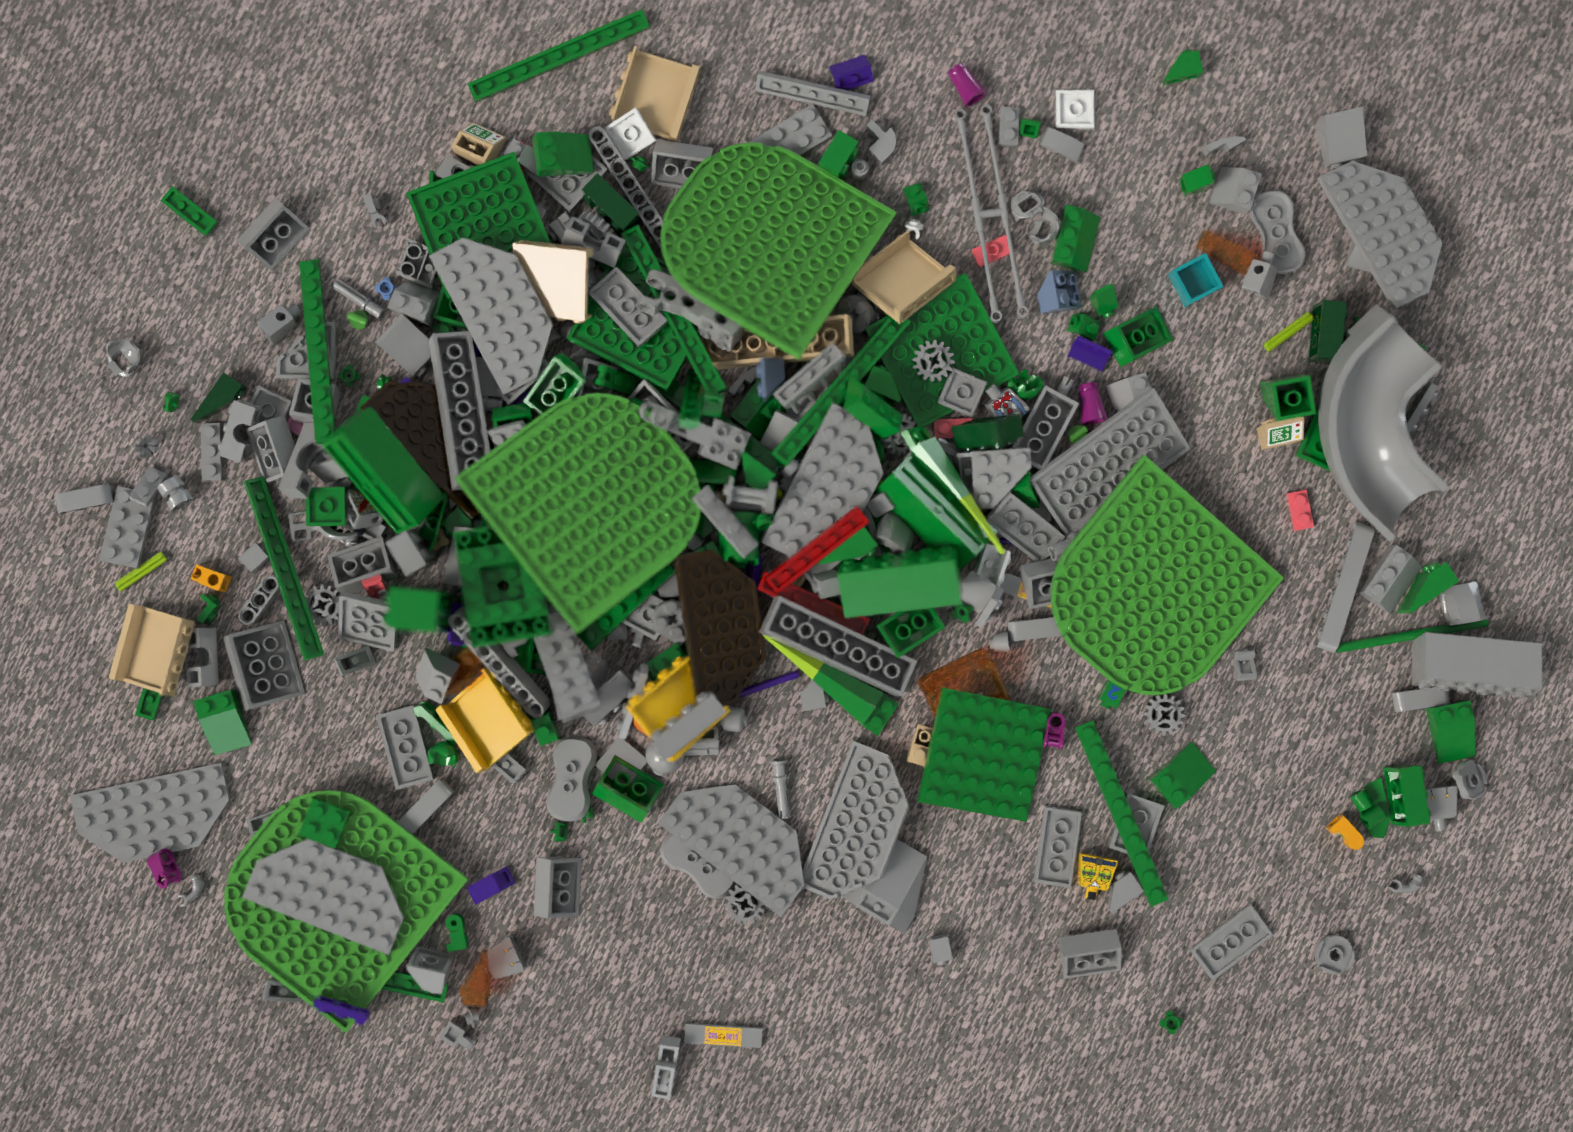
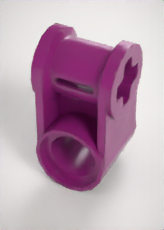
(1054, 732)
(163, 866)

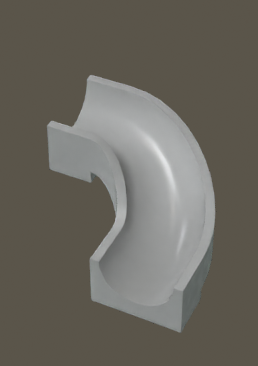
(1366, 422)

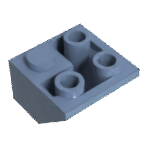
(1059, 292)
(772, 376)

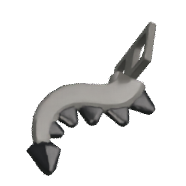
(328, 531)

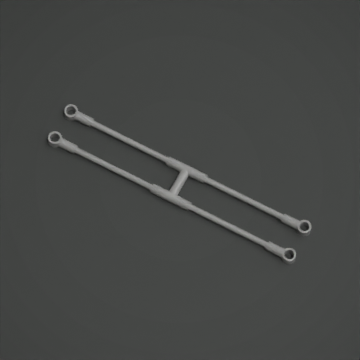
(1002, 211)

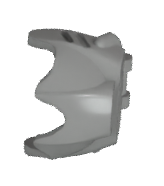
(1018, 199)
(1049, 217)
(131, 352)

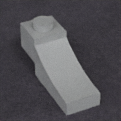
(665, 1067)

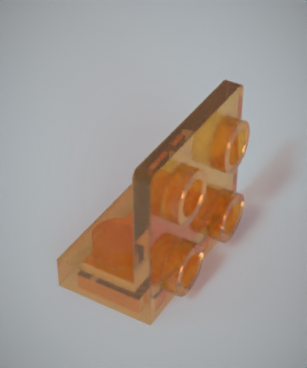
(469, 668)

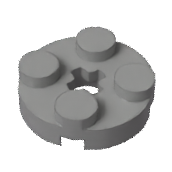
(865, 311)
(660, 621)
(1470, 789)
(1323, 957)

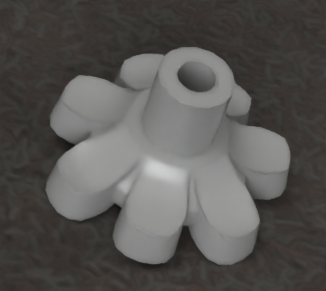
(145, 446)

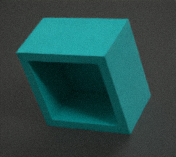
(1195, 280)

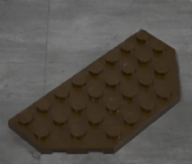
(415, 420)
(719, 624)

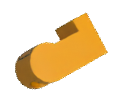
(211, 578)
(1347, 831)

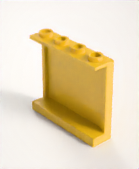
(665, 699)
(485, 721)

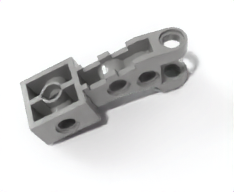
(709, 321)
(717, 440)

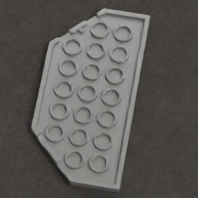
(1386, 229)
(497, 309)
(831, 480)
(153, 812)
(857, 825)
(740, 841)
(329, 893)

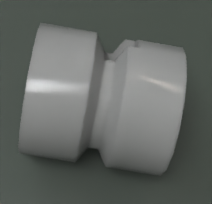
(175, 493)

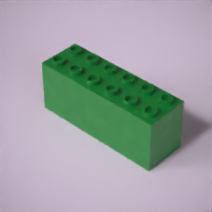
(383, 470)
(933, 509)
(900, 582)
(419, 610)

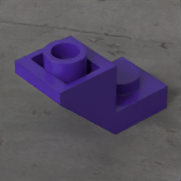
(491, 885)

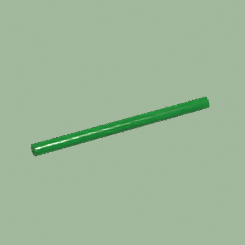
(1407, 636)

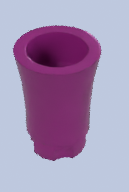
(966, 85)
(1091, 404)

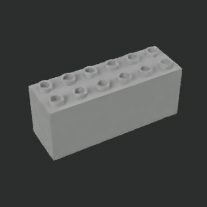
(1477, 665)

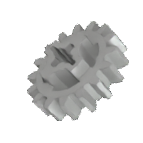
(598, 226)
(921, 355)
(897, 438)
(319, 598)
(1170, 709)
(740, 916)

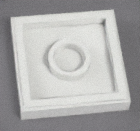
(1074, 109)
(630, 134)

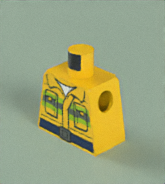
(1095, 873)

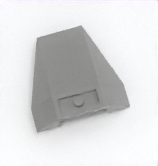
(897, 893)

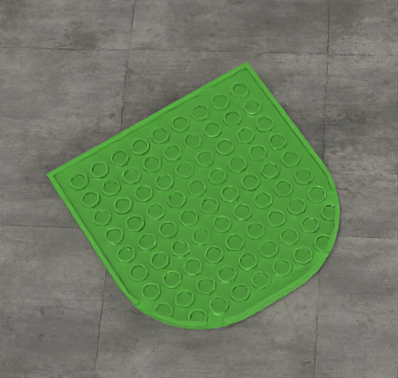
(770, 240)
(588, 501)
(1156, 585)
(314, 959)

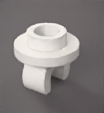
(914, 225)

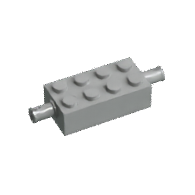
(1047, 423)

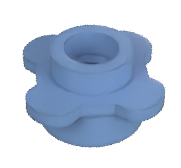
(381, 288)

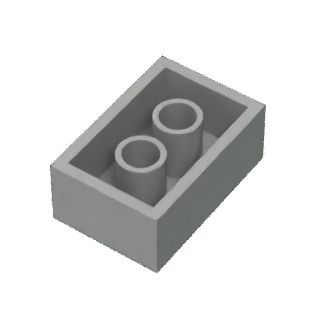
(410, 551)

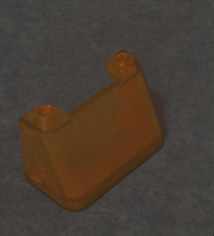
(969, 673)

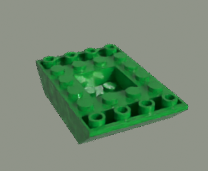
(494, 614)

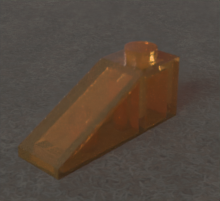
(1226, 252)
(477, 984)

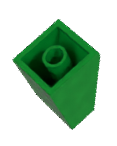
(1289, 396)

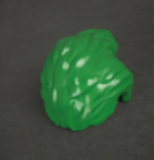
(1026, 386)
(443, 754)

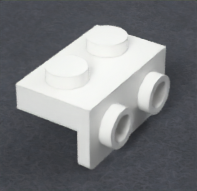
(992, 564)

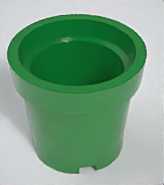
(728, 552)

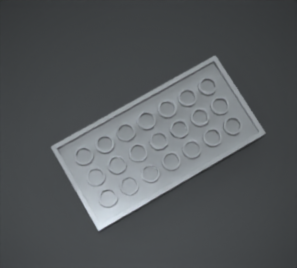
(1092, 468)

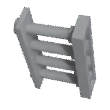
(806, 385)
(750, 500)

